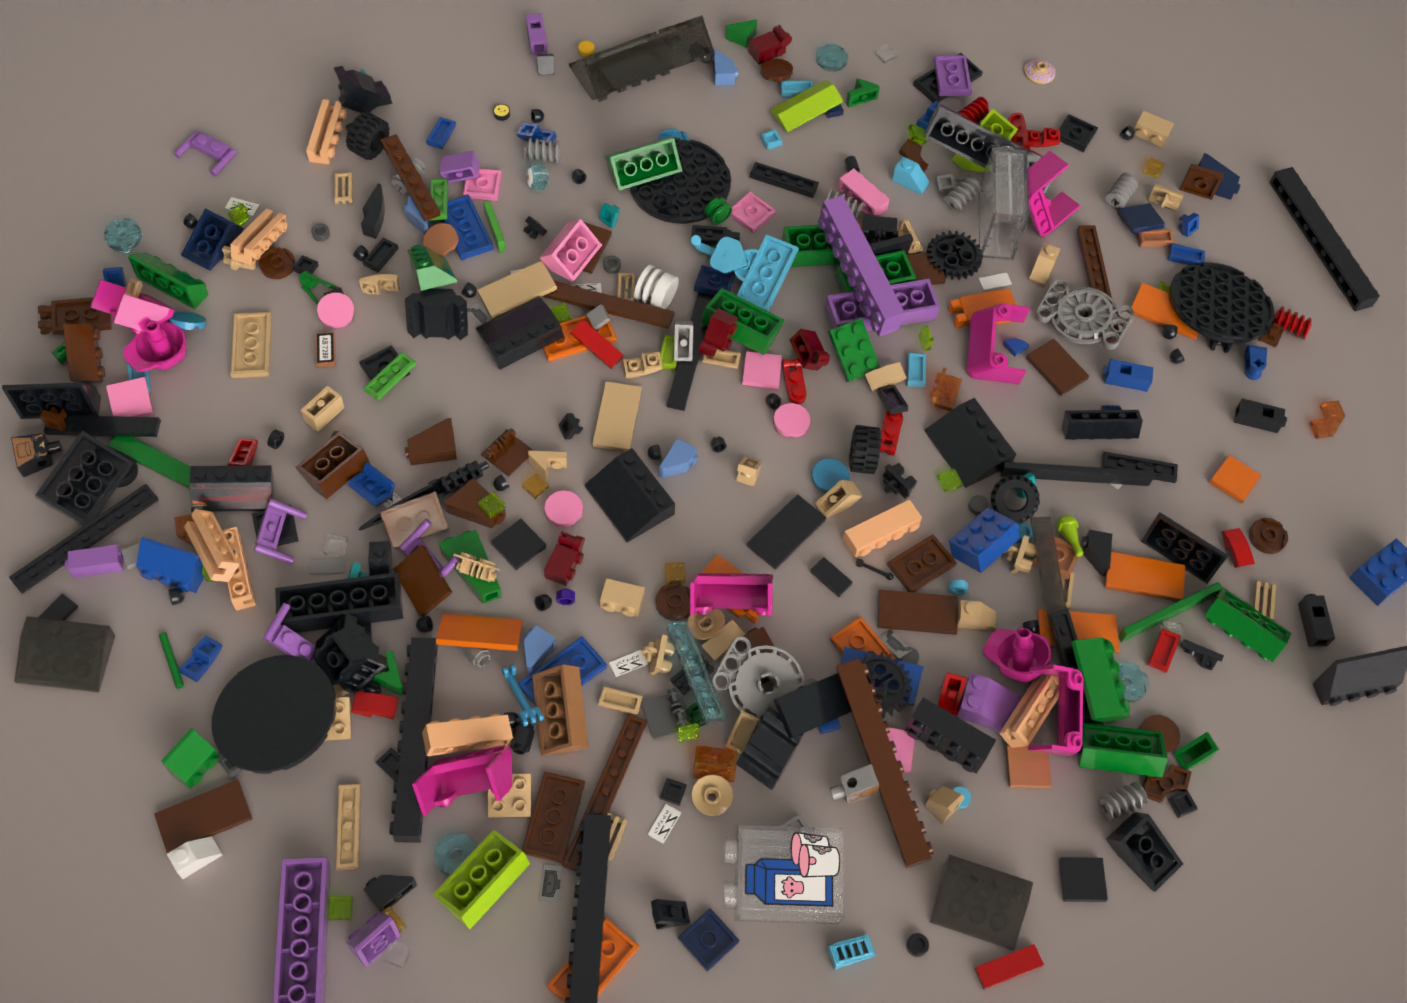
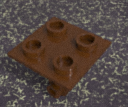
(507, 452)

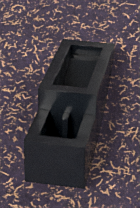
(373, 213)

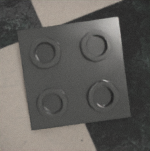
(666, 713)

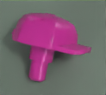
(157, 348)
(1017, 652)

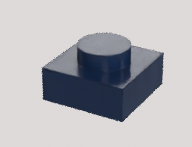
(835, 111)

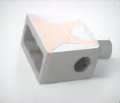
(864, 784)

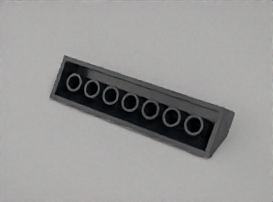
(970, 138)

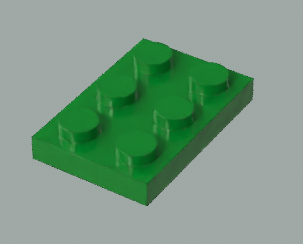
(854, 349)

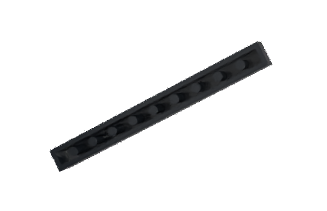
(1324, 239)
(413, 758)
(590, 909)

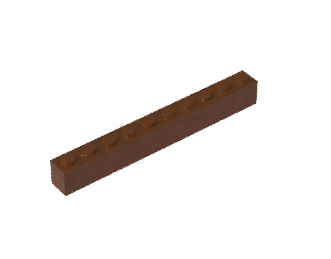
(887, 769)

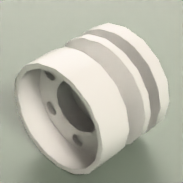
(656, 287)

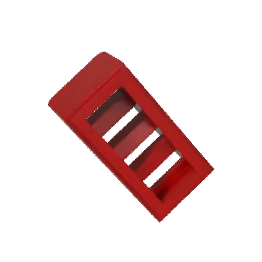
(246, 456)

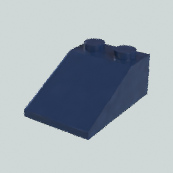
(209, 238)

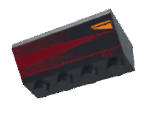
(231, 488)

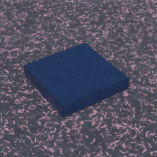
(1141, 218)
(711, 281)
(708, 939)

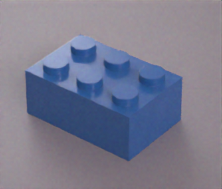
(984, 539)
(1383, 572)

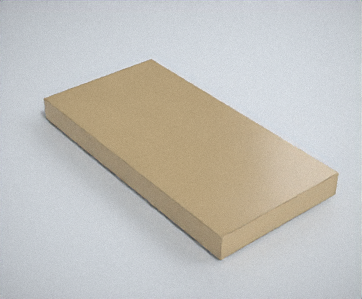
(517, 289)
(251, 345)
(617, 417)

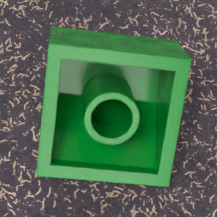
(190, 759)

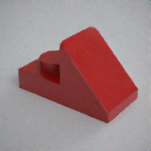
(951, 692)

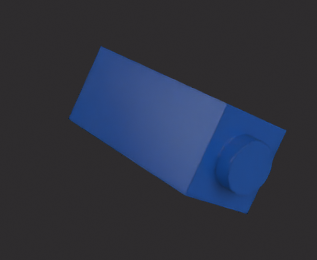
(1128, 375)

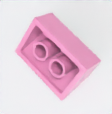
(571, 250)

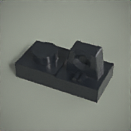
(1209, 657)

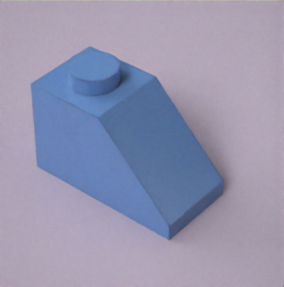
(724, 69)
(415, 217)
(678, 459)
(537, 647)

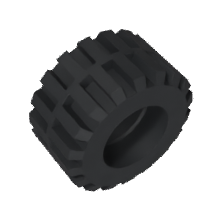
(365, 135)
(865, 449)
(1023, 483)

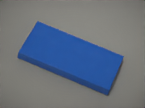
(472, 234)
(576, 654)
(915, 672)

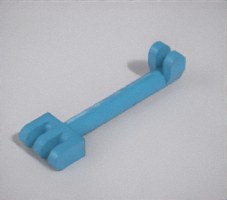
(527, 712)

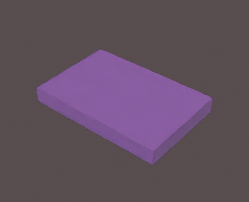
(952, 75)

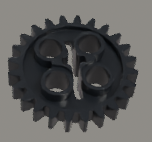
(955, 254)
(890, 698)

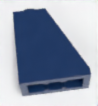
(1229, 183)

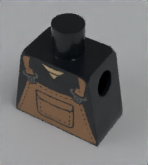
(34, 453)

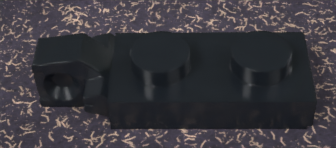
(713, 234)

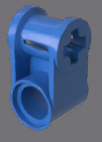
(1255, 361)

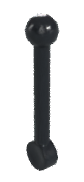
(859, 563)

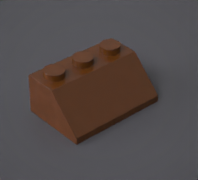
(83, 353)
(333, 464)

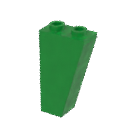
(471, 544)

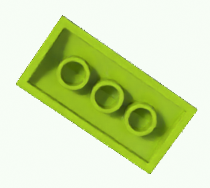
(806, 105)

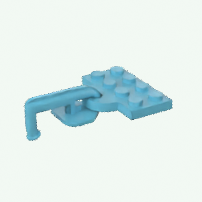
(763, 271)

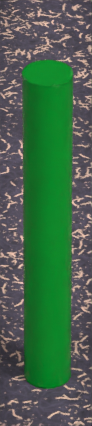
(171, 660)

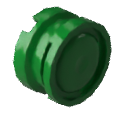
(718, 210)

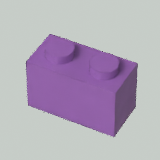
(460, 166)

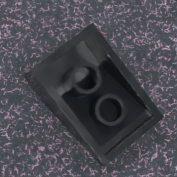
(1145, 850)

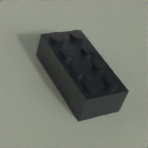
(949, 736)

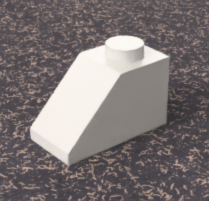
(194, 855)

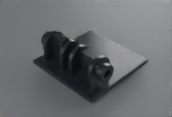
(879, 228)

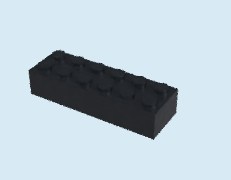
(325, 603)

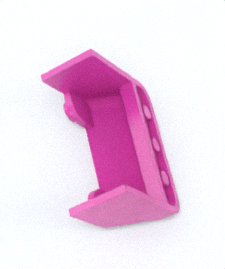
(1045, 213)
(129, 310)
(981, 358)
(731, 592)
(1069, 710)
(465, 775)

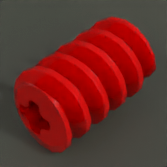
(976, 110)
(1292, 322)

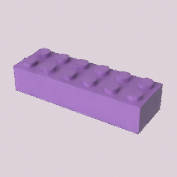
(915, 298)

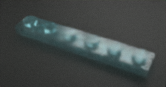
(696, 672)

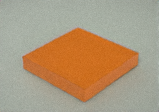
(1235, 479)

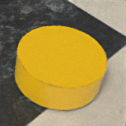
(586, 48)

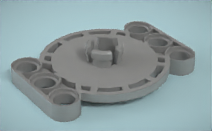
(1073, 305)
(751, 669)

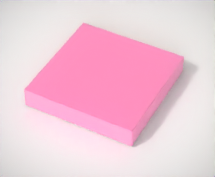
(485, 186)
(752, 212)
(762, 370)
(130, 398)
(904, 746)

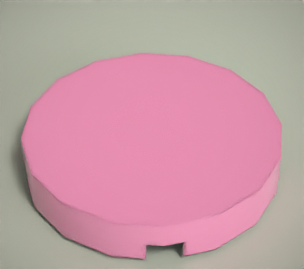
(335, 310)
(791, 420)
(563, 508)

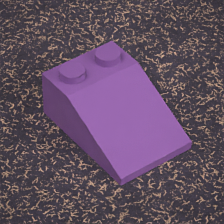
(986, 702)
(373, 938)

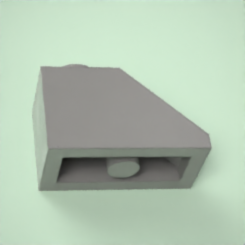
(683, 340)

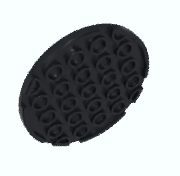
(701, 180)
(1221, 303)
(274, 714)

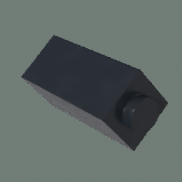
(1260, 416)
(1316, 620)

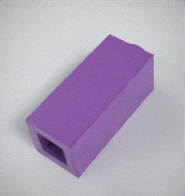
(536, 34)
(94, 561)

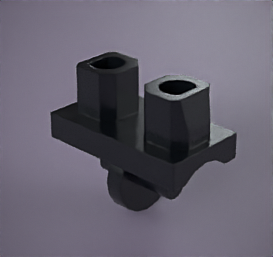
(896, 483)

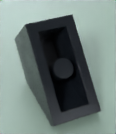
(1097, 550)
(380, 558)
(388, 890)

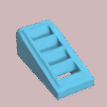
(834, 956)

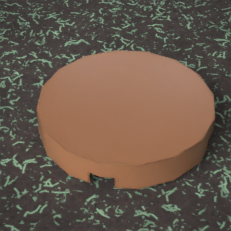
(441, 238)

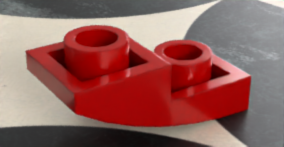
(1046, 138)
(1240, 549)
(374, 704)

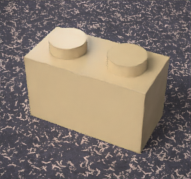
(1153, 129)
(322, 408)
(622, 597)

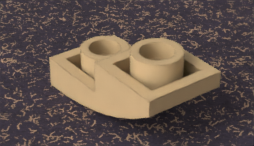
(374, 283)
(642, 366)
(885, 375)
(719, 644)

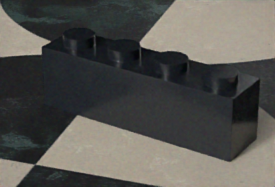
(1101, 424)

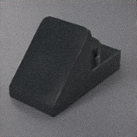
(669, 913)

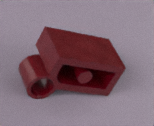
(719, 333)
(809, 350)

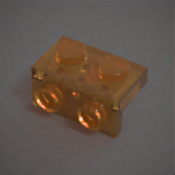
(946, 391)
(715, 762)

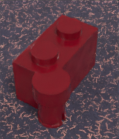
(769, 45)
(564, 559)

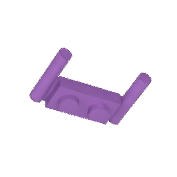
(210, 147)
(271, 529)
(413, 543)
(288, 640)

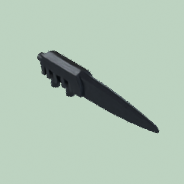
(441, 486)

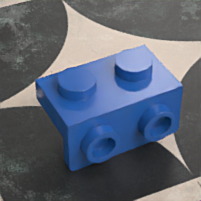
(372, 485)

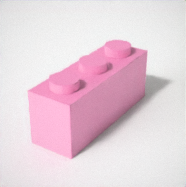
(857, 187)

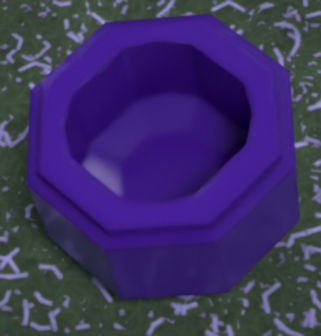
(565, 597)

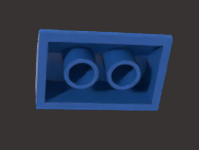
(169, 565)

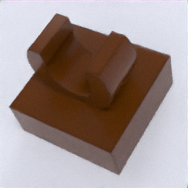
(1272, 335)
(54, 420)

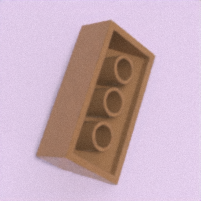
(561, 703)

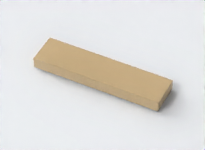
(348, 827)

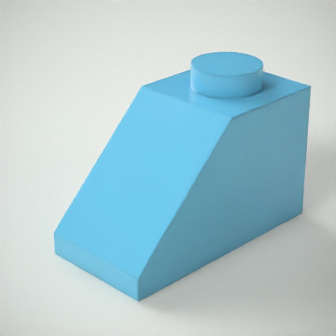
(910, 176)

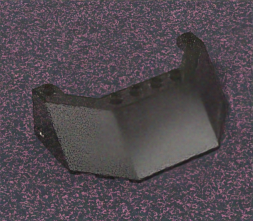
(643, 58)

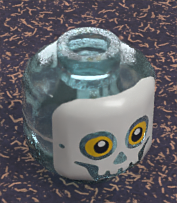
(537, 176)

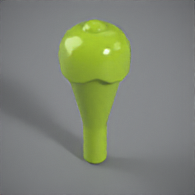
(1068, 526)

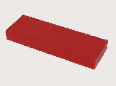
(597, 344)
(1009, 966)

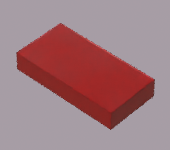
(1163, 650)

